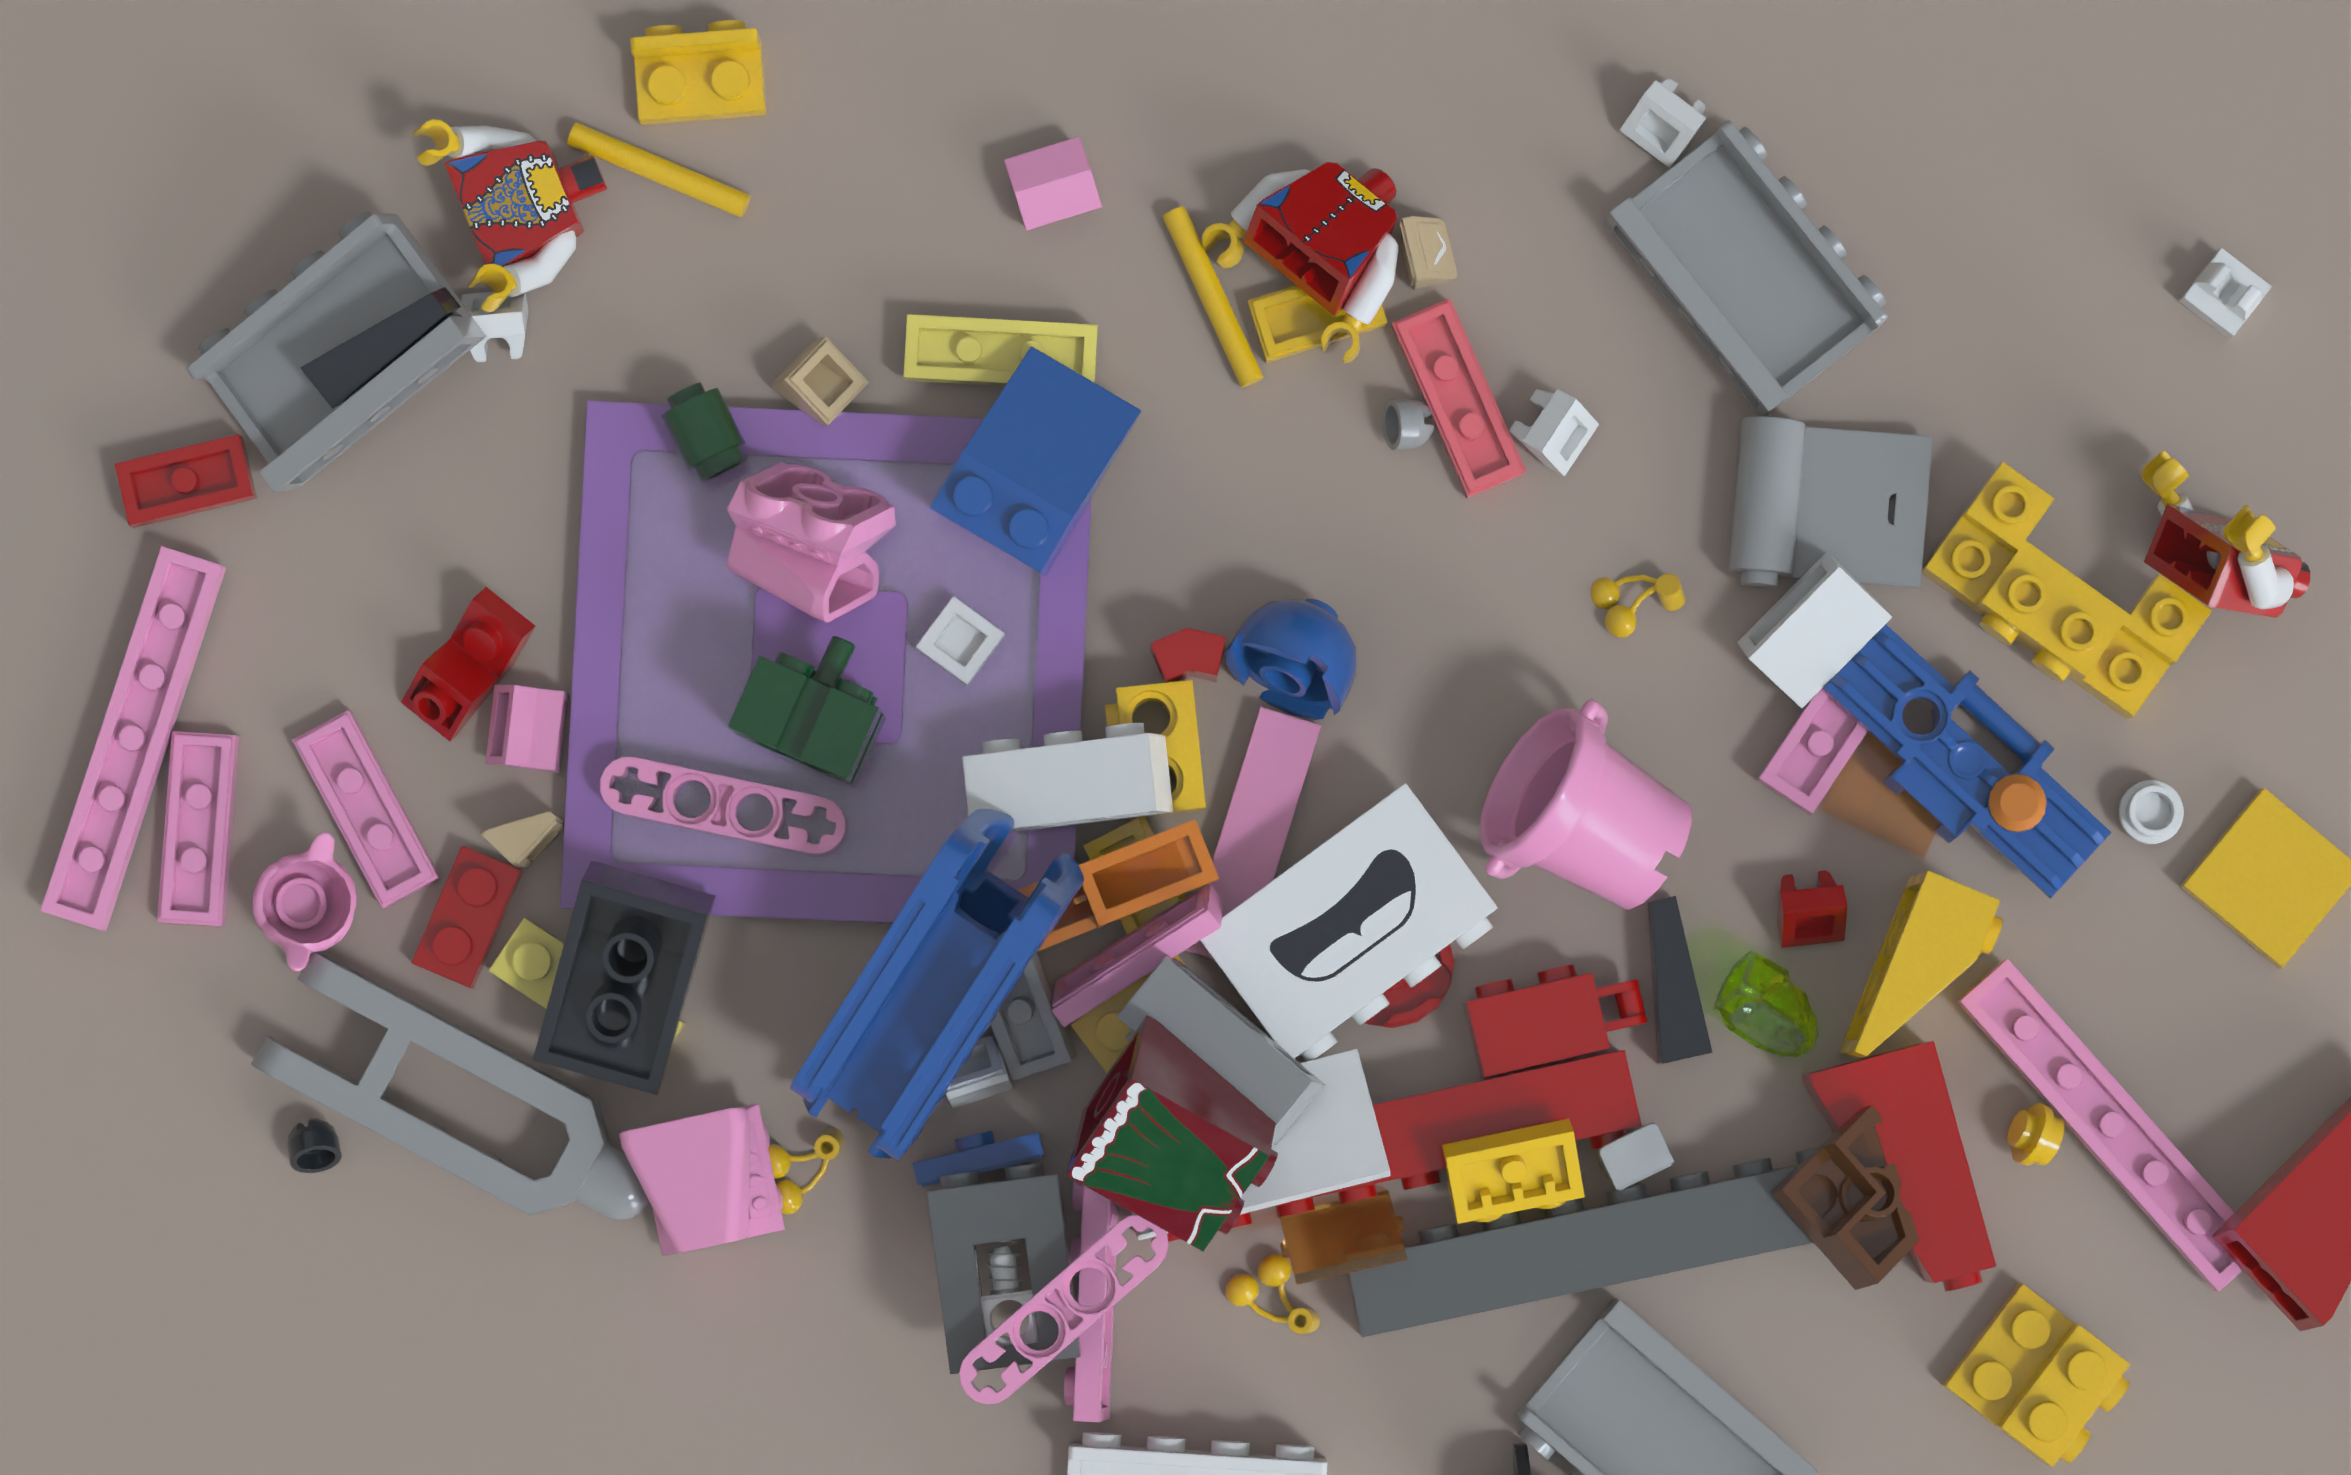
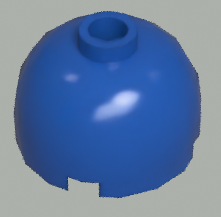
(1297, 654)

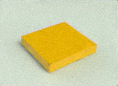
(2270, 878)

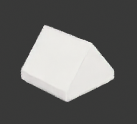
(981, 1076)

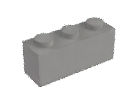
(1225, 1042)

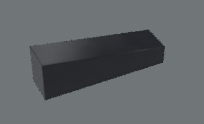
(360, 359)
(1677, 1004)

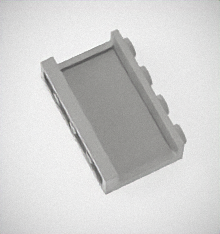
(1748, 268)
(331, 300)
(1643, 1408)

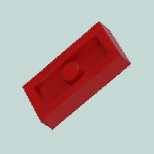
(185, 481)
(467, 917)

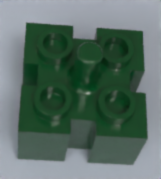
(810, 713)

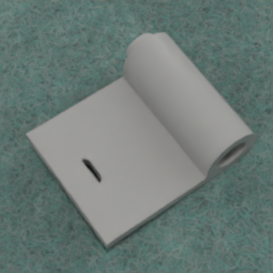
(1829, 493)

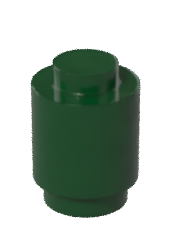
(704, 431)

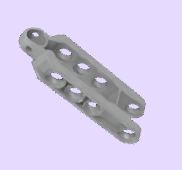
(589, 1167)

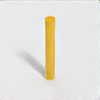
(658, 170)
(1212, 296)

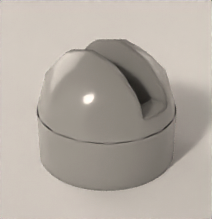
(1405, 423)

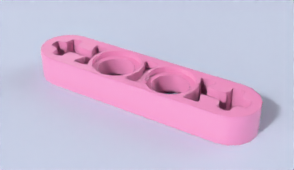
(722, 812)
(1059, 1303)

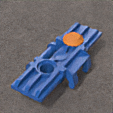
(1953, 777)

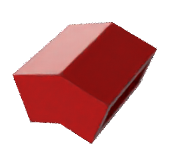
(1188, 654)

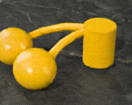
(1621, 619)
(826, 1147)
(1272, 1272)

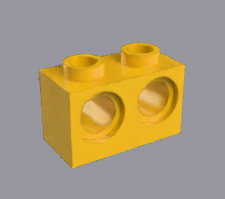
(1180, 736)

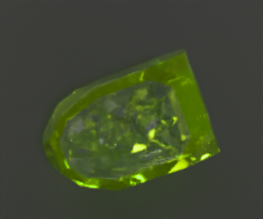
(1766, 1007)

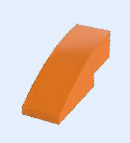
(1134, 880)

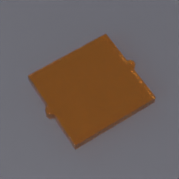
(1872, 807)
(1343, 1238)

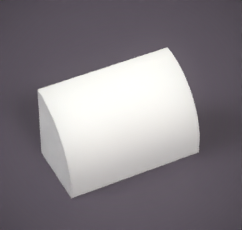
(1814, 630)

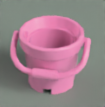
(1581, 811)

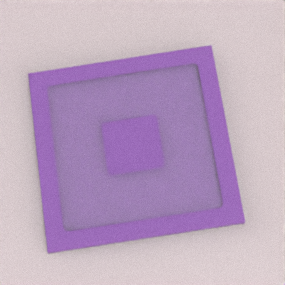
(677, 634)

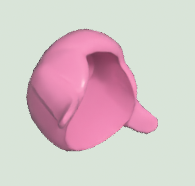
(305, 902)

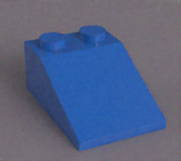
(1036, 460)

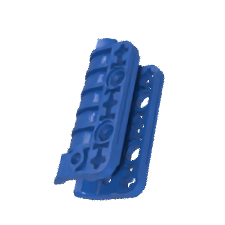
(933, 985)

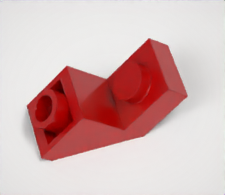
(468, 665)

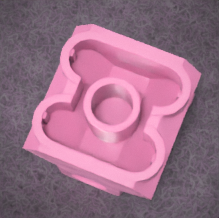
(808, 538)
(707, 1178)

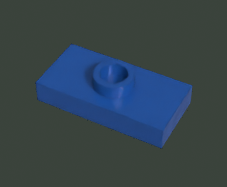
(979, 1154)

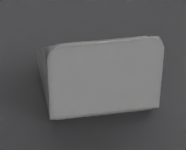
(1634, 1156)

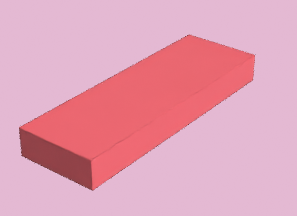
(1458, 398)

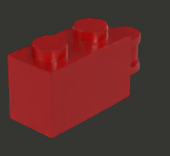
(1546, 1020)

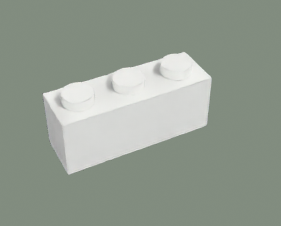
(1072, 778)

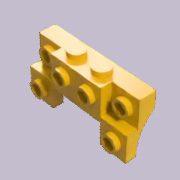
(2050, 608)

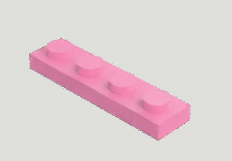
(1089, 1382)

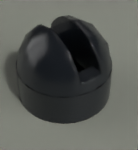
(313, 1147)

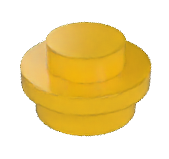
(2035, 1135)

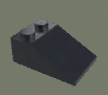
(623, 977)

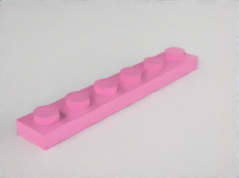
(133, 739)
(2103, 1118)

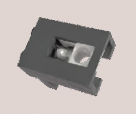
(998, 1211)

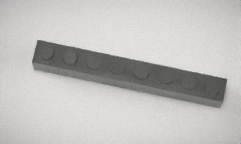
(1579, 1248)

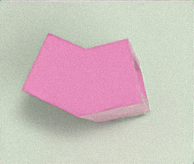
(1052, 183)
(527, 728)

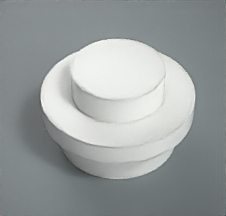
(2151, 812)

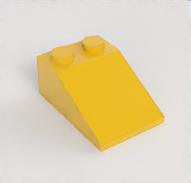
(1928, 945)

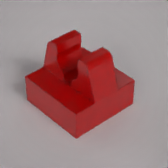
(1812, 913)

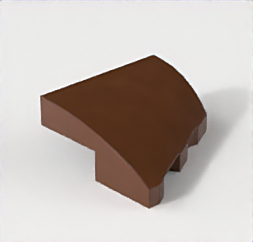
(1851, 1202)

